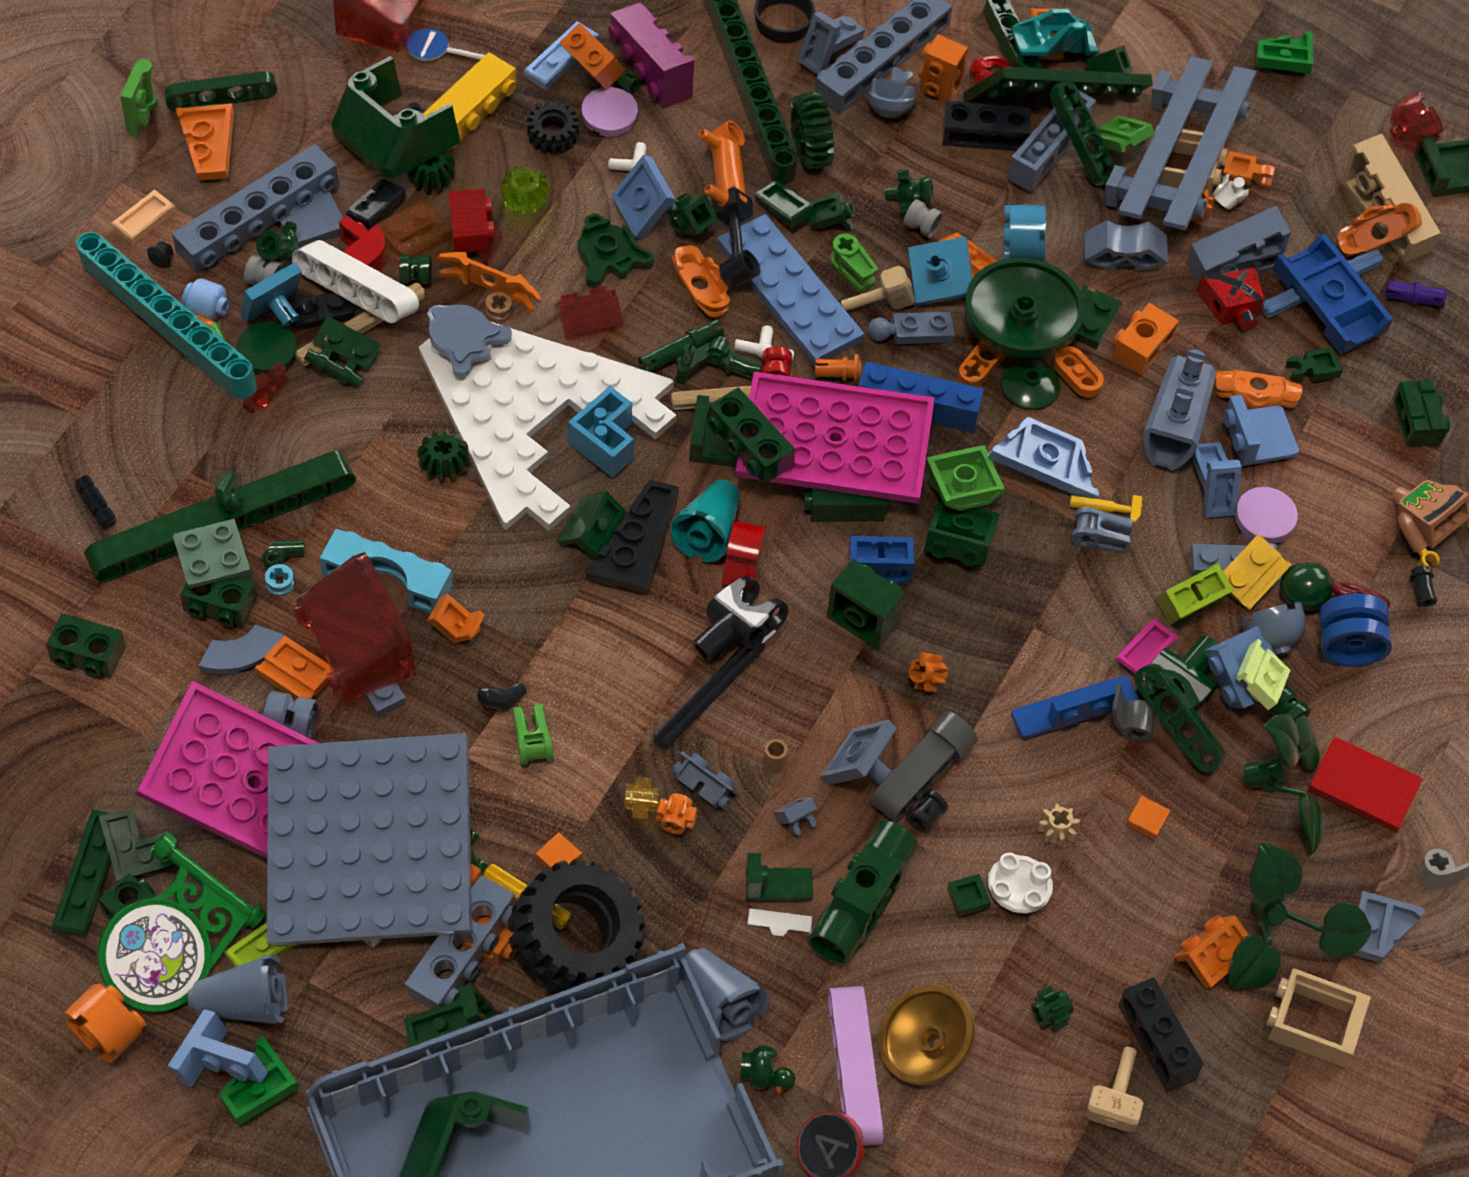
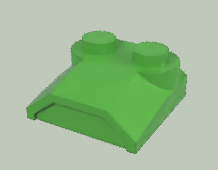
(965, 478)

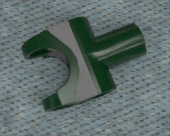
(1188, 672)

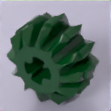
(434, 173)
(443, 455)

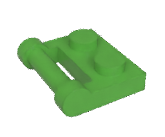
(138, 97)

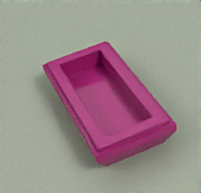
(1146, 646)

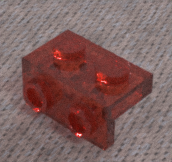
(589, 312)

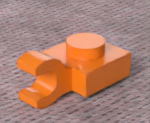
(1245, 167)

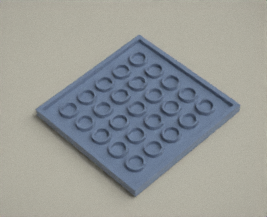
(368, 840)

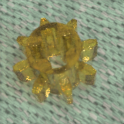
(641, 797)

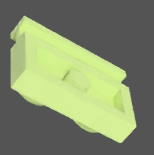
(1263, 674)

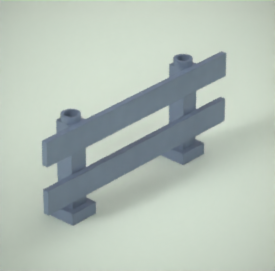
(1182, 98)

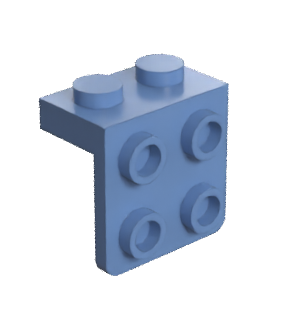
(1259, 433)
(1226, 661)

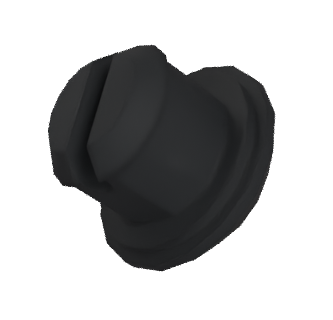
(160, 254)

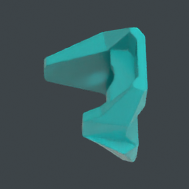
(1072, 34)

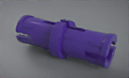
(1416, 293)

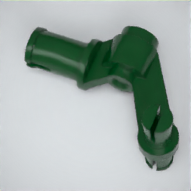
(717, 353)

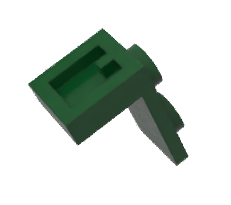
(776, 883)

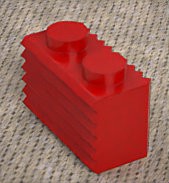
(469, 220)

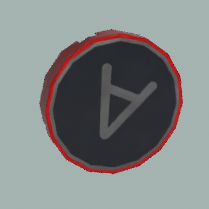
(830, 1145)

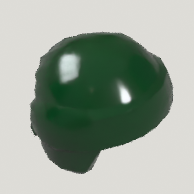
(1307, 584)

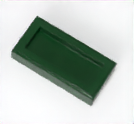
(784, 203)

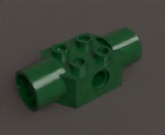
(863, 893)

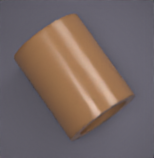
(775, 756)

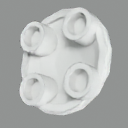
(1020, 883)

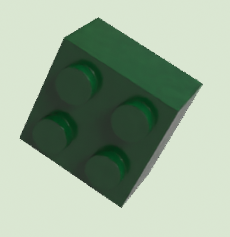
(865, 604)

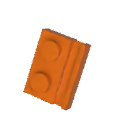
(294, 670)

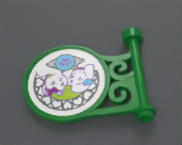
(161, 947)

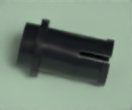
(1422, 579)

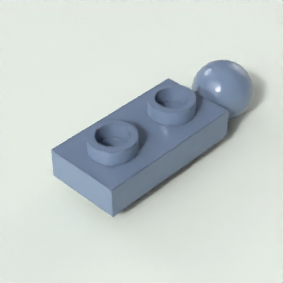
(914, 328)

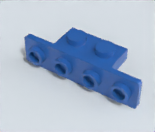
(1070, 707)

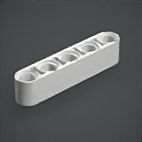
(356, 281)

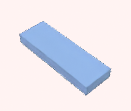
(552, 62)

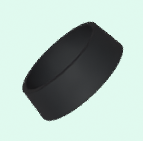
(779, 35)

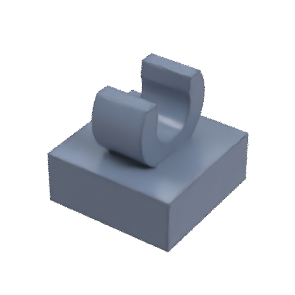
(794, 812)

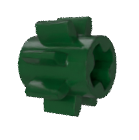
(1052, 1008)

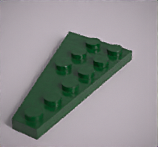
(1032, 84)

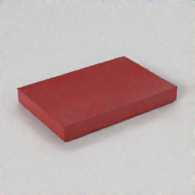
(1365, 784)

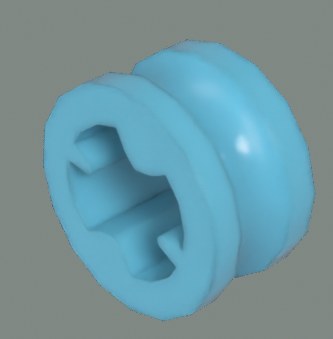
(288, 581)

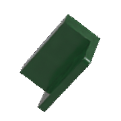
(592, 523)

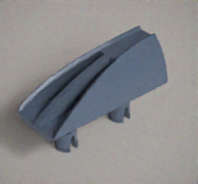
(1179, 411)

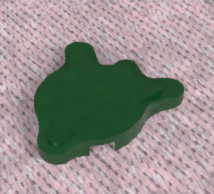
(609, 249)

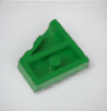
(1286, 53)
(250, 1098)

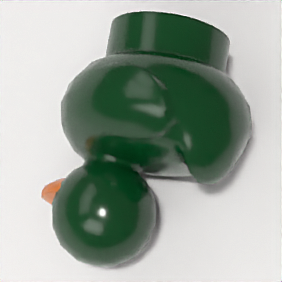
(759, 1070)

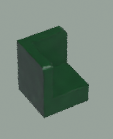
(1111, 61)

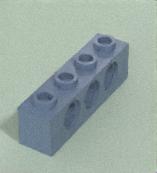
(1043, 148)
(423, 983)

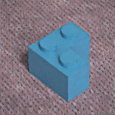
(600, 432)

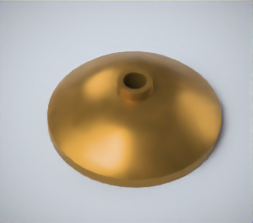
(914, 1025)

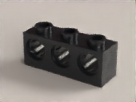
(985, 126)
(1160, 1034)

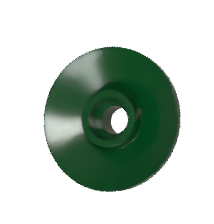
(1029, 393)

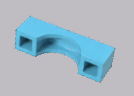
(421, 578)

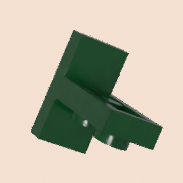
(449, 1017)

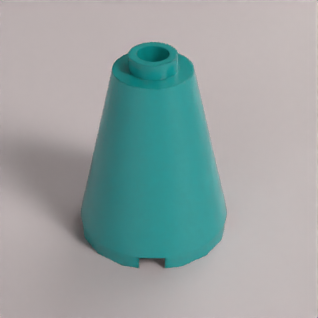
(707, 522)

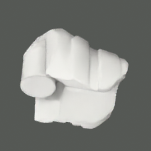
(1229, 192)

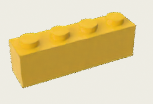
(478, 92)

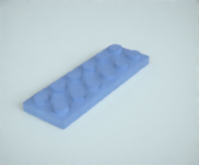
(795, 292)

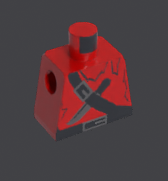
(1233, 294)

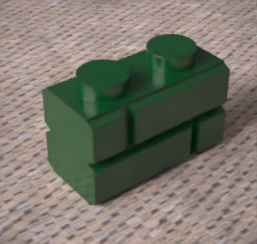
(1421, 413)

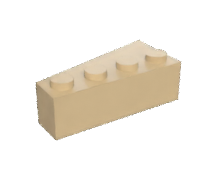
(1377, 180)

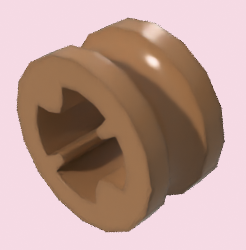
(498, 314)

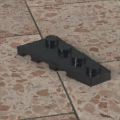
(637, 542)

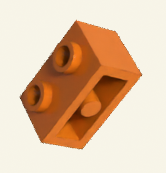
(942, 68)

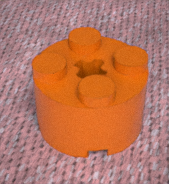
(104, 1022)

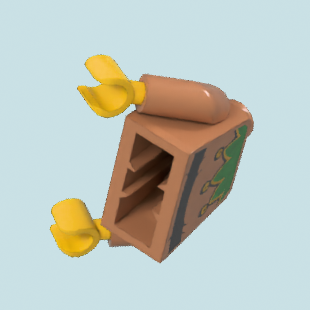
(1430, 515)

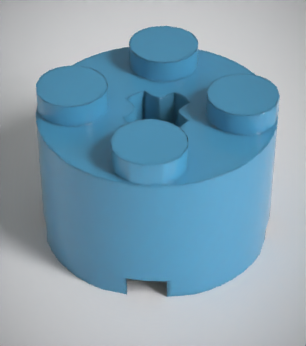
(1025, 232)

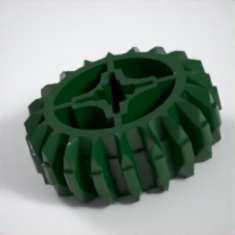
(812, 130)

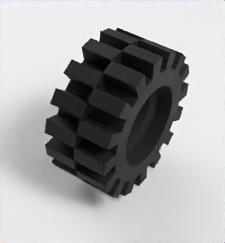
(552, 139)

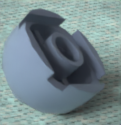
(1279, 626)

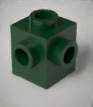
(691, 214)

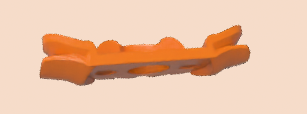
(1358, 236)
(692, 265)
(1278, 390)

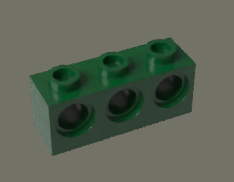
(750, 422)

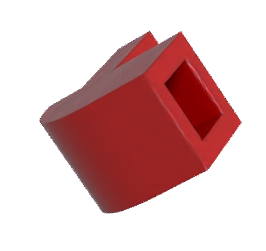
(363, 244)
(743, 551)

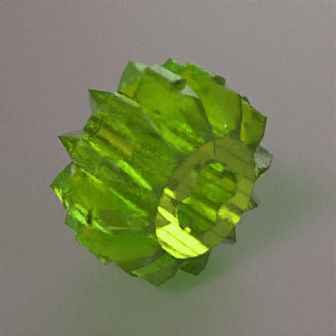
(525, 189)

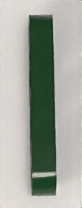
(1002, 12)
(262, 85)
(1080, 135)
(1175, 720)

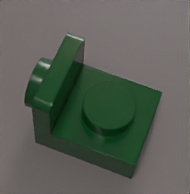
(830, 211)

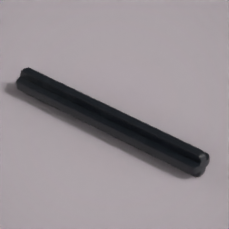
(705, 695)

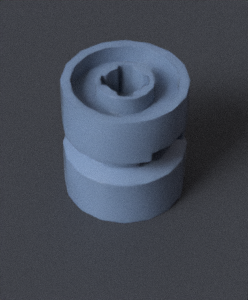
(280, 709)

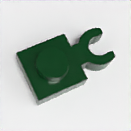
(1317, 363)

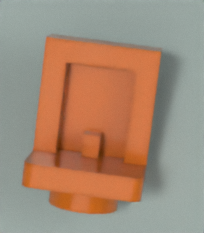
(455, 620)

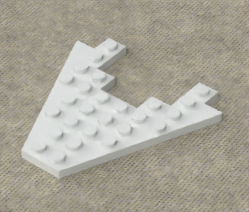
(516, 396)

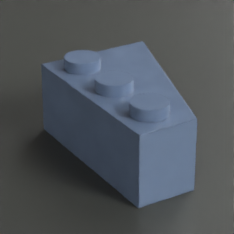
(1253, 239)

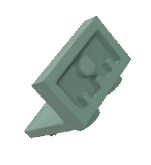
(212, 554)

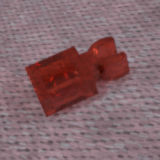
(265, 386)

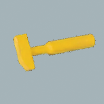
(1109, 506)

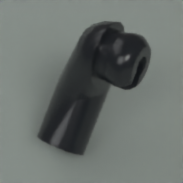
(499, 698)

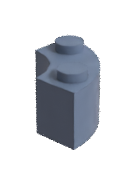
(1126, 246)

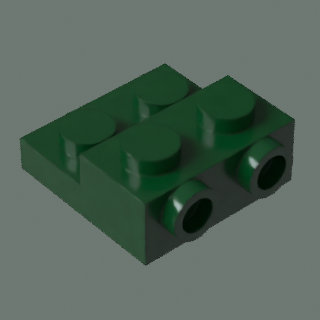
(961, 534)

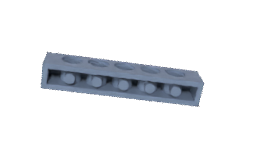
(881, 51)
(255, 208)

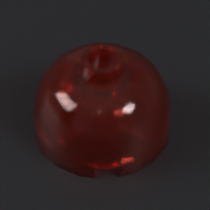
(1414, 121)

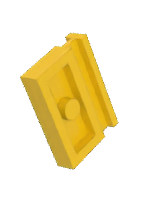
(1255, 571)

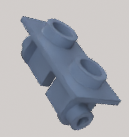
(716, 786)

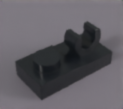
(315, 309)

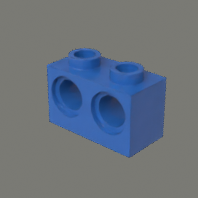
(887, 556)

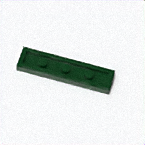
(84, 881)

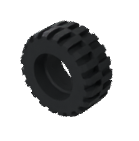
(597, 893)

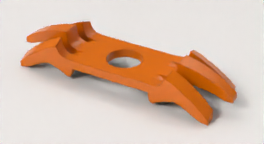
(472, 271)

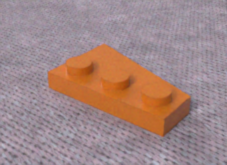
(208, 138)

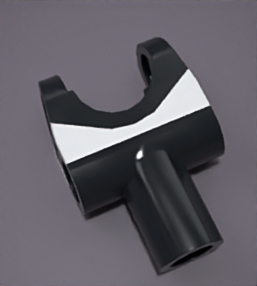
(738, 620)

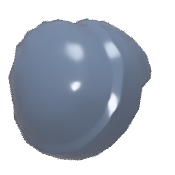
(893, 96)

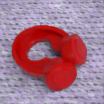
(981, 66)

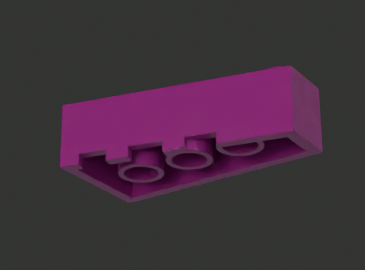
(653, 55)

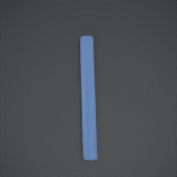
(1292, 297)

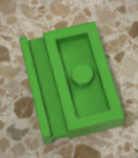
(1124, 132)

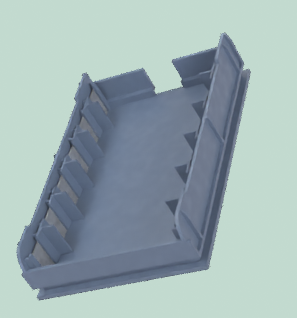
(612, 1080)

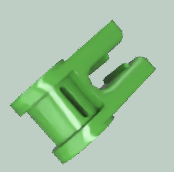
(853, 262)
(532, 744)

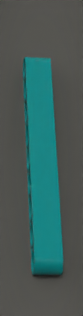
(167, 315)

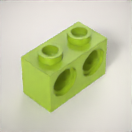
(1194, 594)

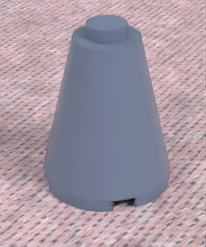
(243, 992)
(728, 993)

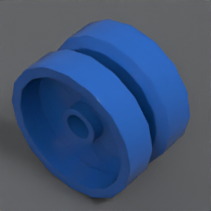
(1355, 630)

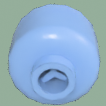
(205, 299)

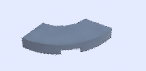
(239, 654)

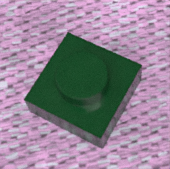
(969, 895)

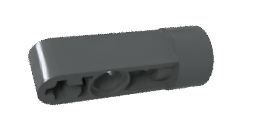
(943, 745)

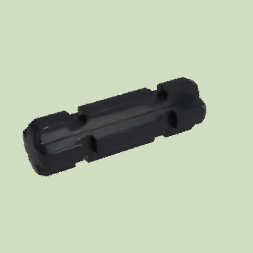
(95, 501)

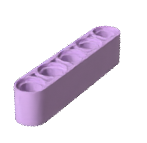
(855, 1061)

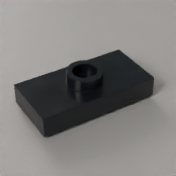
(376, 203)

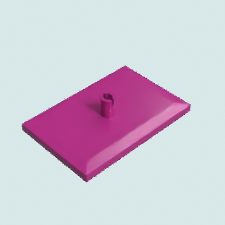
(847, 436)
(209, 763)

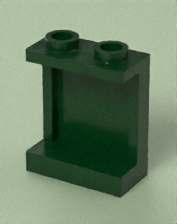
(1444, 166)
(704, 444)

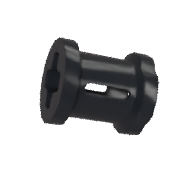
(935, 810)

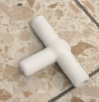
(628, 164)
(757, 348)

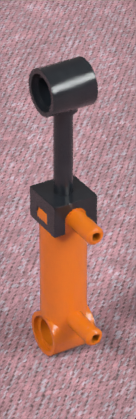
(730, 199)

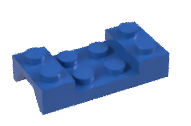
(1334, 294)

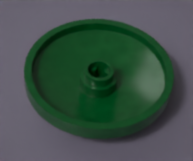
(1024, 307)

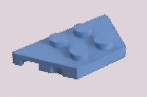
(1047, 456)

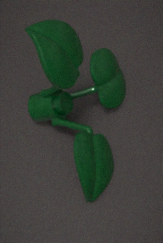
(1287, 738)
(1270, 878)

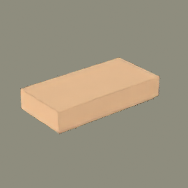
(143, 217)

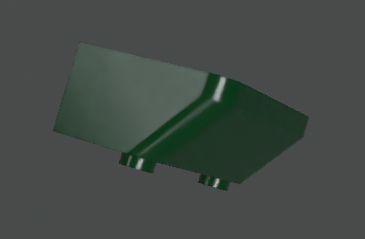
(387, 141)
(442, 1119)

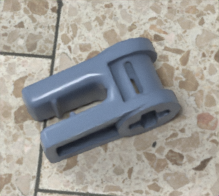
(1102, 531)

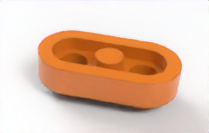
(1079, 373)

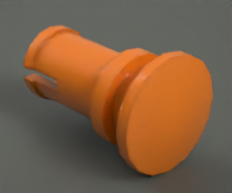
(839, 368)

